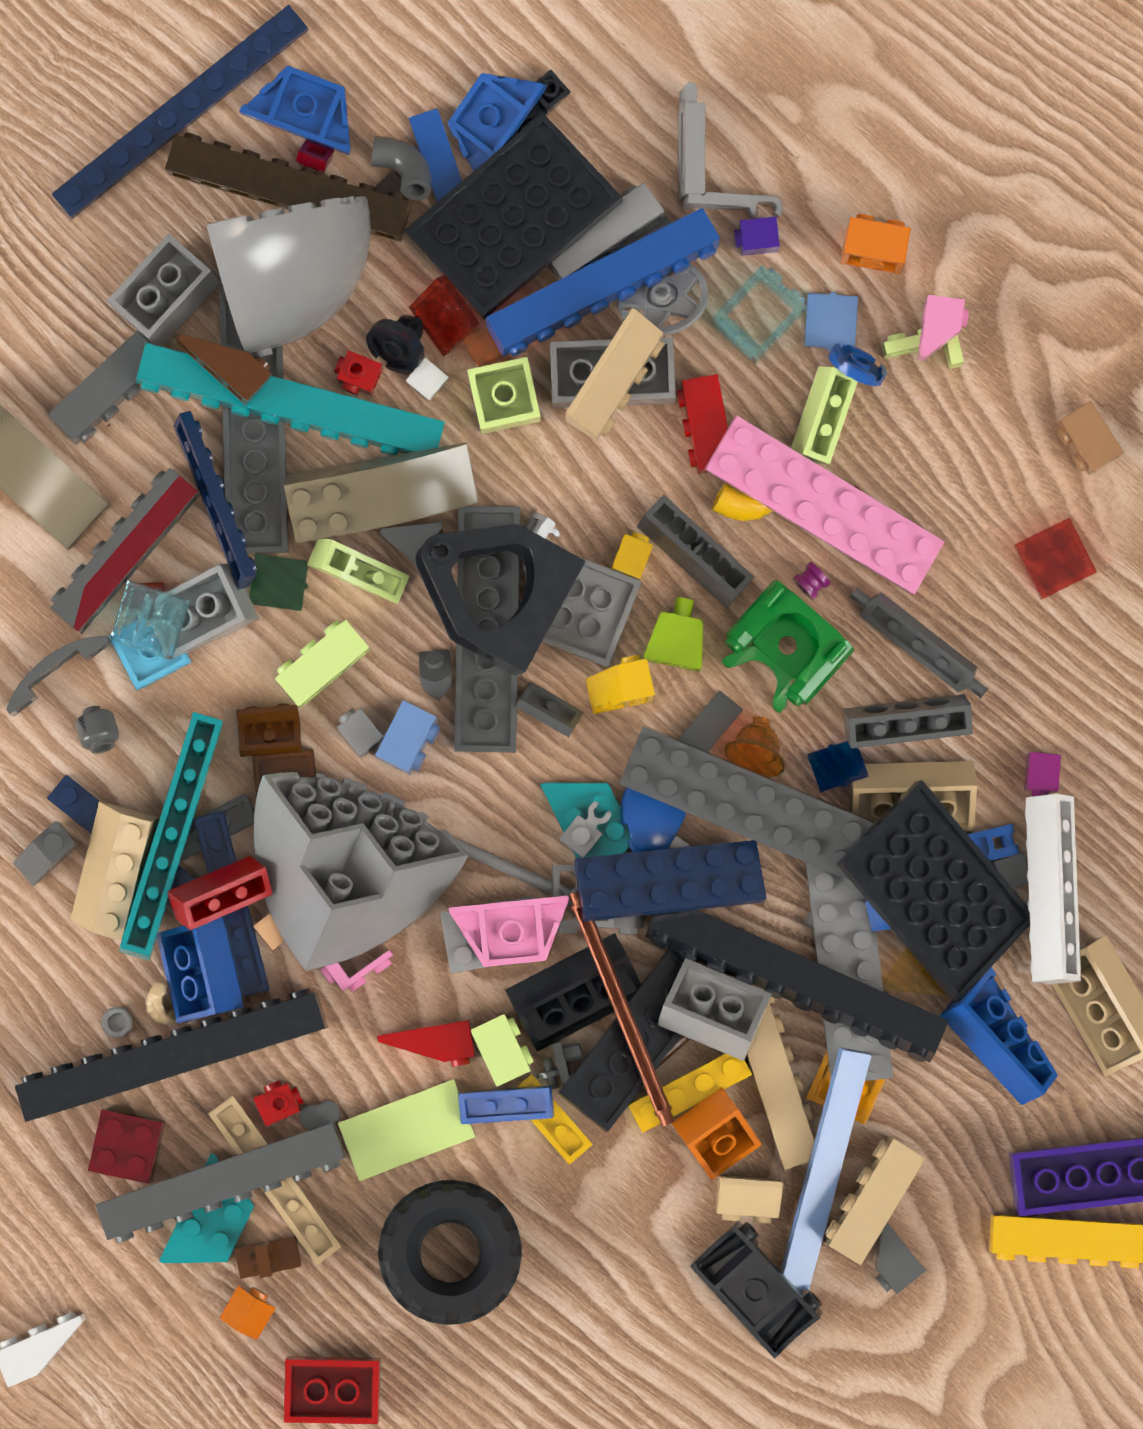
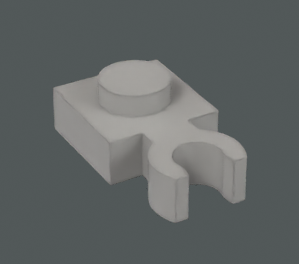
(582, 833)

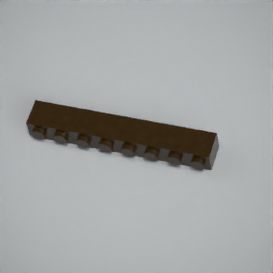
(278, 183)

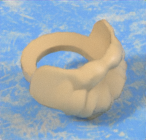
(155, 1006)

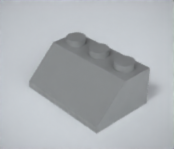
(714, 1009)

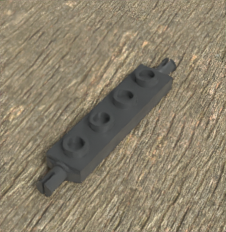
(919, 642)

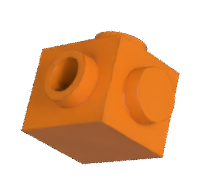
(248, 1311)

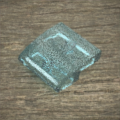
(150, 620)

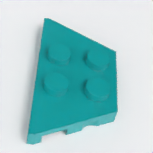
(574, 799)
(208, 1235)

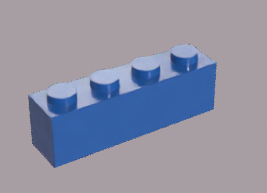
(1001, 1039)

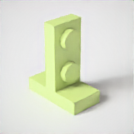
(900, 344)

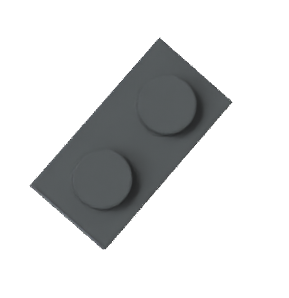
(549, 709)

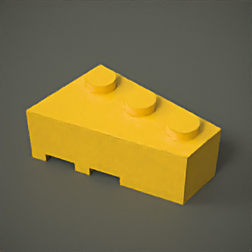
(621, 686)

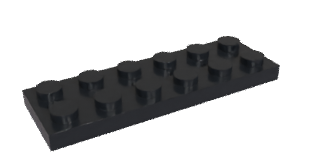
(608, 1074)

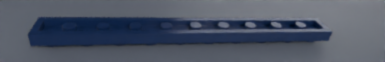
(180, 111)

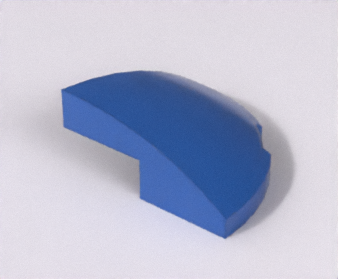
(649, 821)

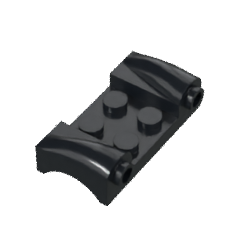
(756, 1289)

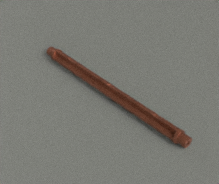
(623, 1014)

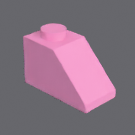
(940, 323)

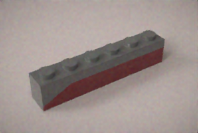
(125, 550)

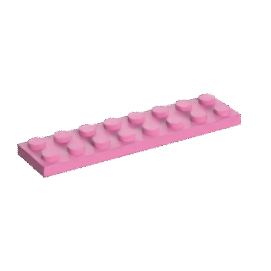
(824, 505)

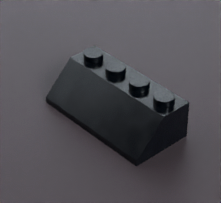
(569, 994)

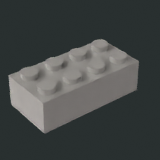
(575, 361)

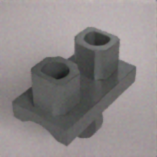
(563, 1055)

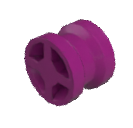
(811, 580)

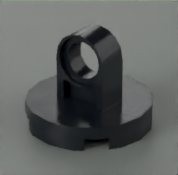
(398, 343)

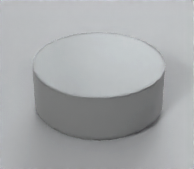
(117, 1022)

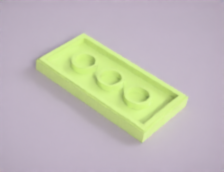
(405, 1130)

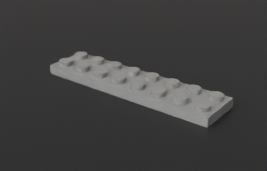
(851, 948)

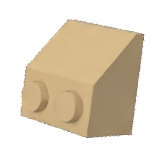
(748, 1198)

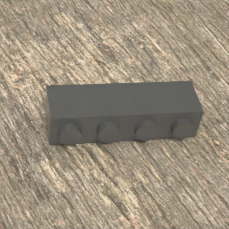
(101, 392)

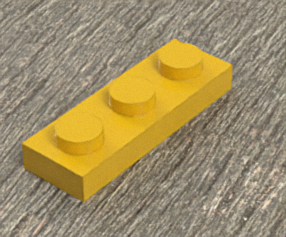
(560, 1129)

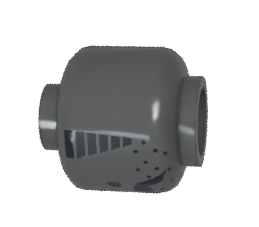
(97, 729)

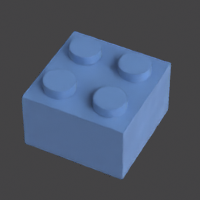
(407, 738)

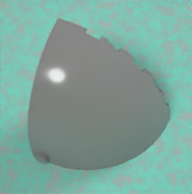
(290, 268)
(346, 864)

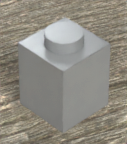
(359, 731)

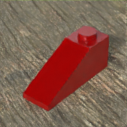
(440, 1042)

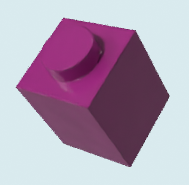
(1042, 773)

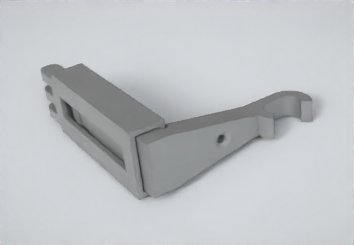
(692, 163)

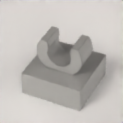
(541, 525)

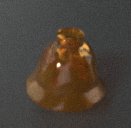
(757, 748)

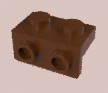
(269, 730)

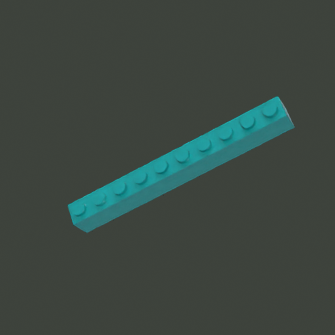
(294, 404)

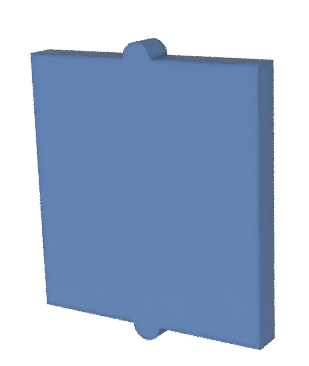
(830, 320)

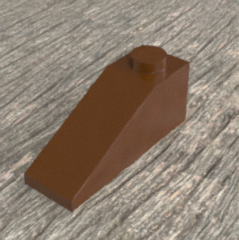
(231, 367)

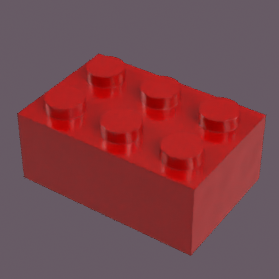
(332, 1390)

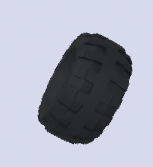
(498, 1247)

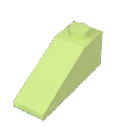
(358, 569)

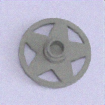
(669, 299)

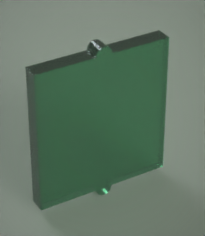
(279, 582)

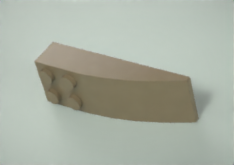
(45, 484)
(379, 492)

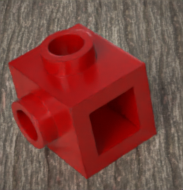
(358, 373)
(278, 1102)

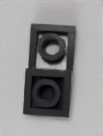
(550, 99)

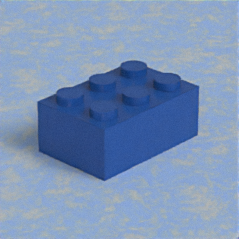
(199, 971)

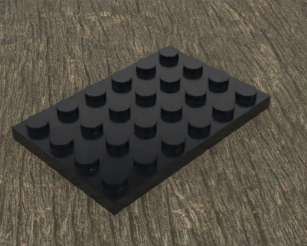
(513, 215)
(936, 891)

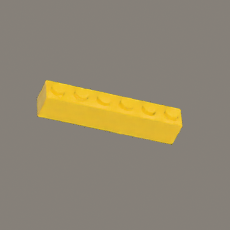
(1066, 1240)

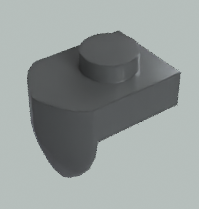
(435, 672)

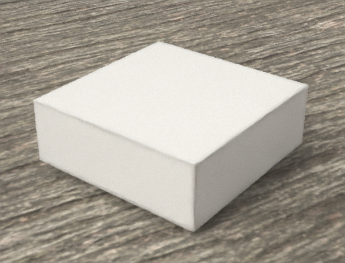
(427, 379)

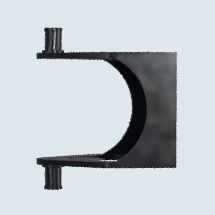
(548, 579)

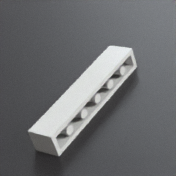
(1052, 889)

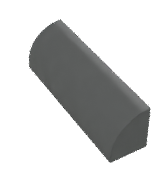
(695, 551)

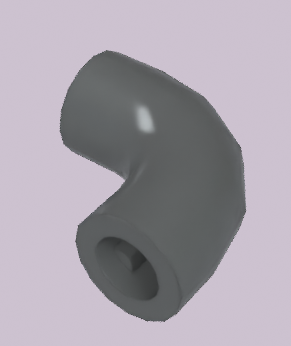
(407, 162)

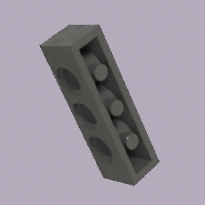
(908, 721)

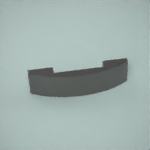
(24, 695)
(712, 722)

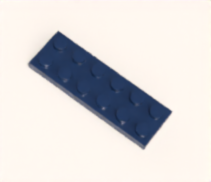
(669, 880)

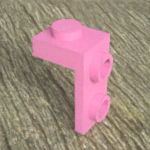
(336, 972)

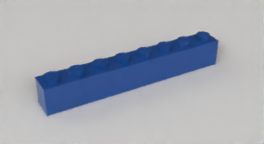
(602, 283)

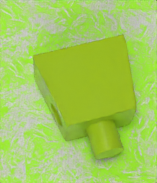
(677, 638)

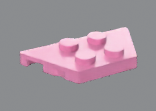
(512, 929)

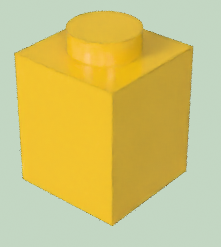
(633, 555)

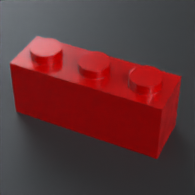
(705, 417)
(220, 892)

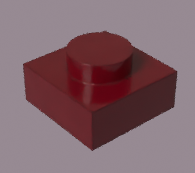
(315, 155)

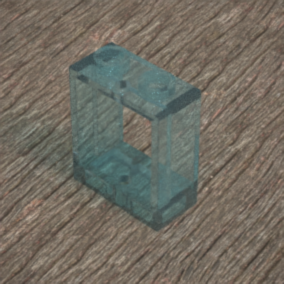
(736, 335)

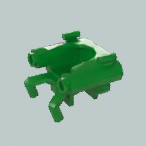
(784, 614)

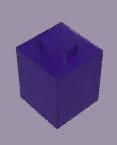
(757, 236)

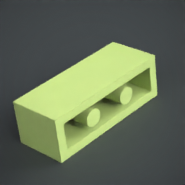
(824, 415)
(321, 662)

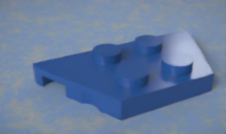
(303, 107)
(492, 114)

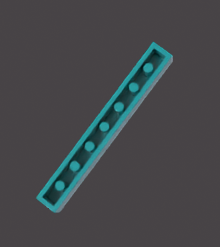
(171, 836)

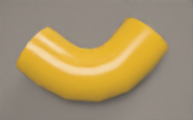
(737, 505)

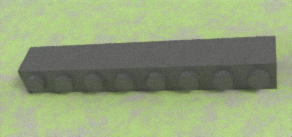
(220, 1181)

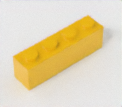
(692, 1088)

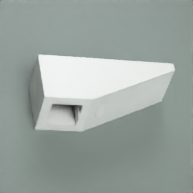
(31, 1355)

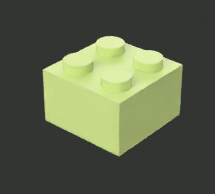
(504, 395)
(501, 1049)

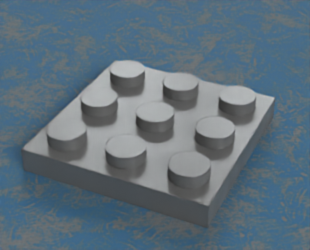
(594, 614)

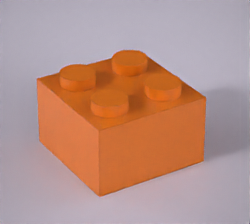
(875, 244)
(716, 1133)

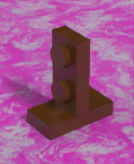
(268, 1257)

